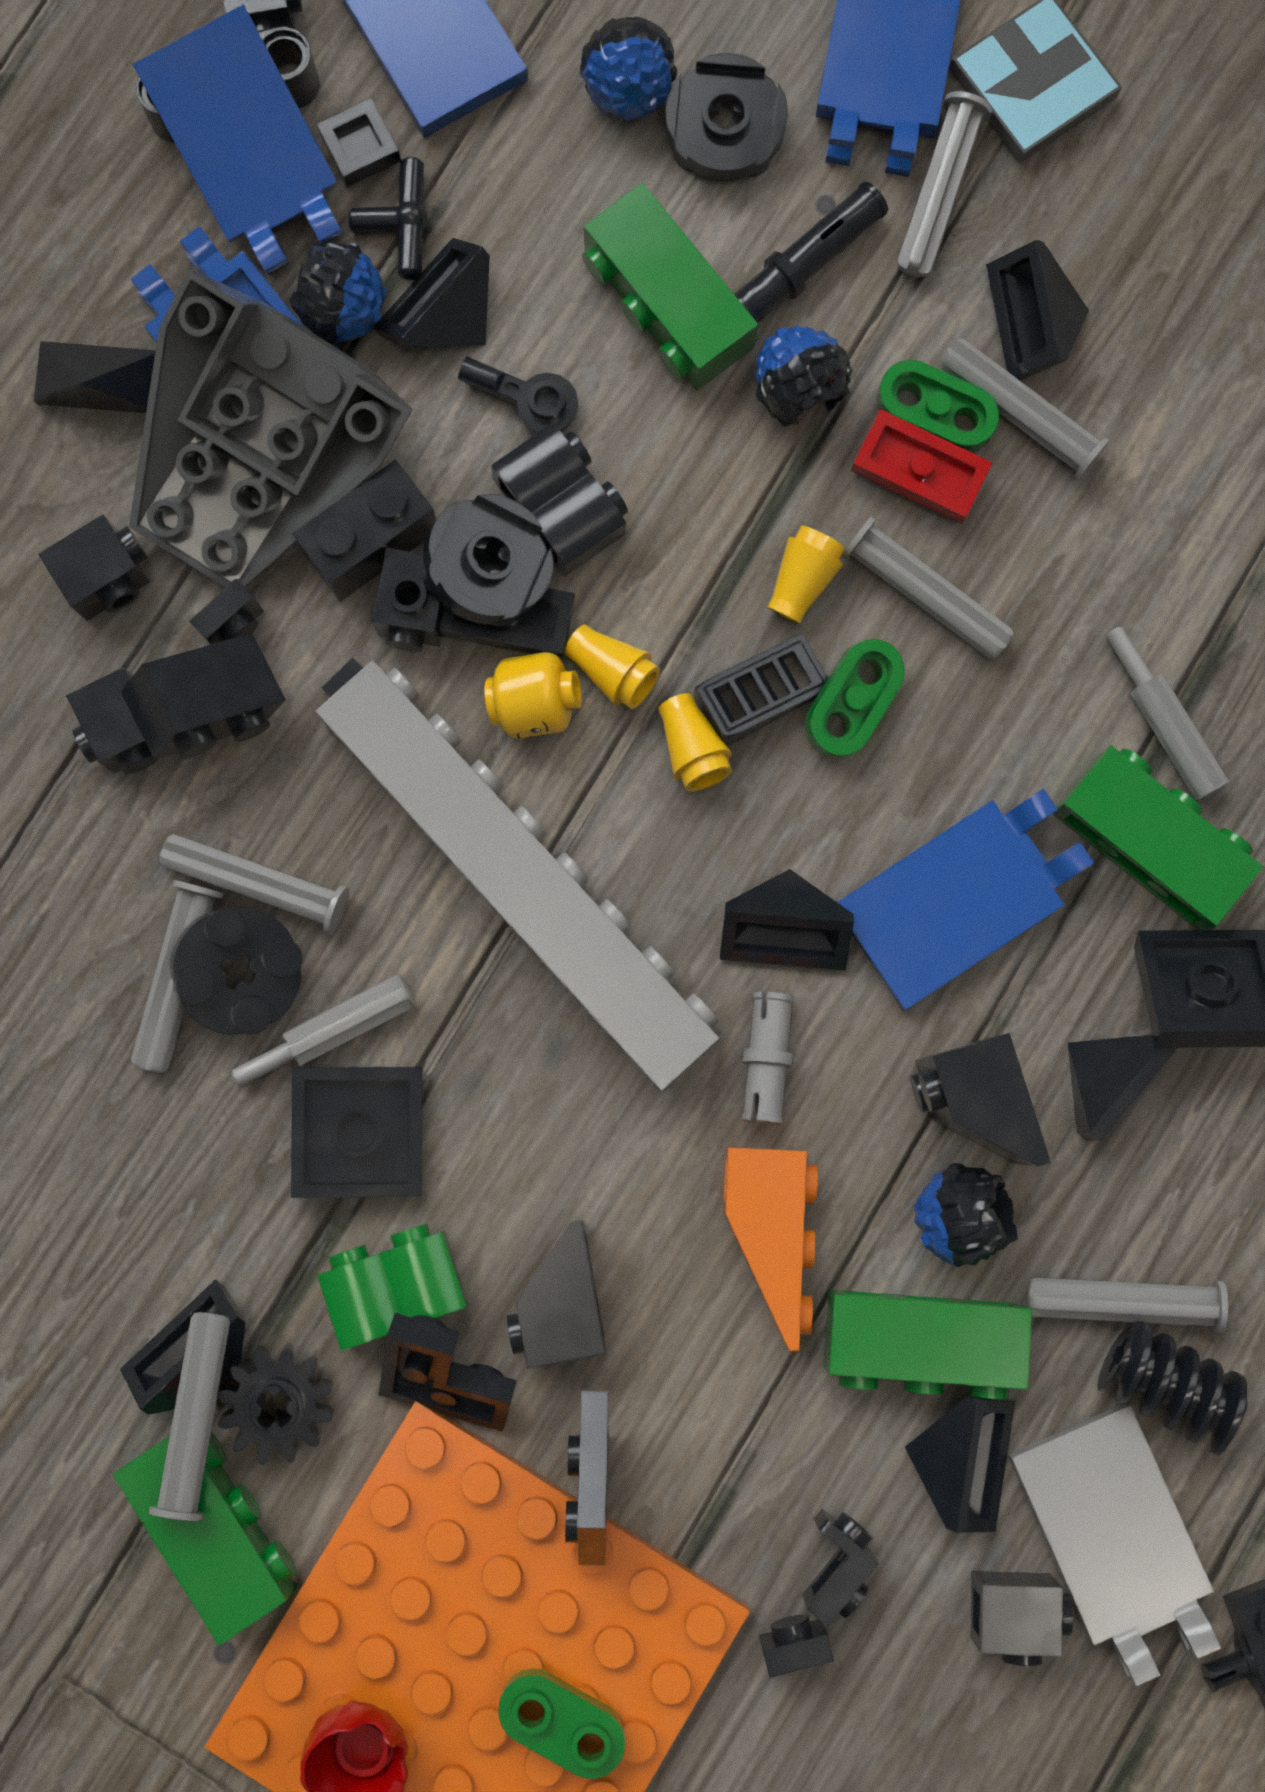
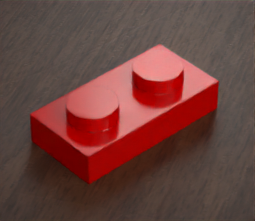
(921, 466)

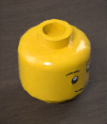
(532, 695)

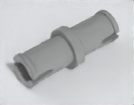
(767, 1058)

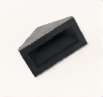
(444, 303)
(1034, 309)
(93, 377)
(787, 925)
(1109, 1078)
(156, 1369)
(965, 1462)

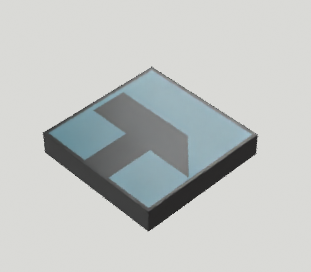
(1036, 77)

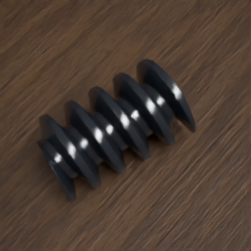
(1178, 1382)

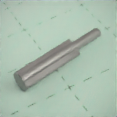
(1170, 722)
(332, 1028)

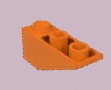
(766, 1212)

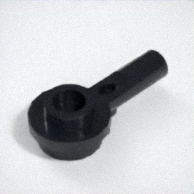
(539, 400)

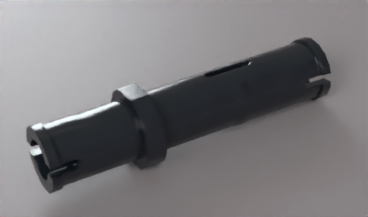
(788, 271)

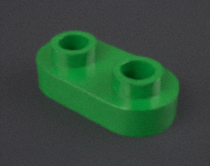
(939, 402)
(854, 701)
(566, 1720)

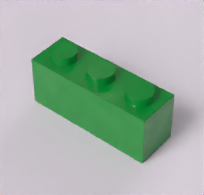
(668, 287)
(1159, 837)
(927, 1342)
(220, 1561)

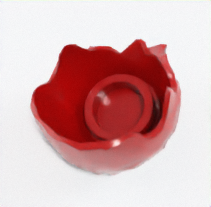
(355, 1751)

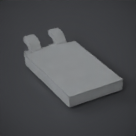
(1116, 1537)

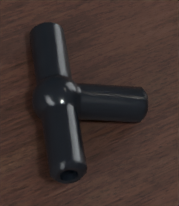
(407, 219)

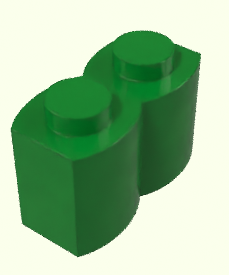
(406, 1280)

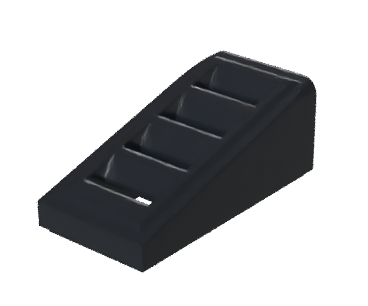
(716, 711)

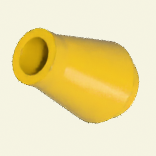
(805, 572)
(613, 666)
(694, 746)

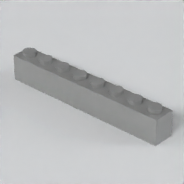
(518, 875)

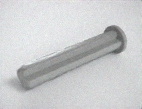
(942, 182)
(1025, 407)
(929, 590)
(256, 881)
(163, 1011)
(1130, 1302)
(193, 1418)

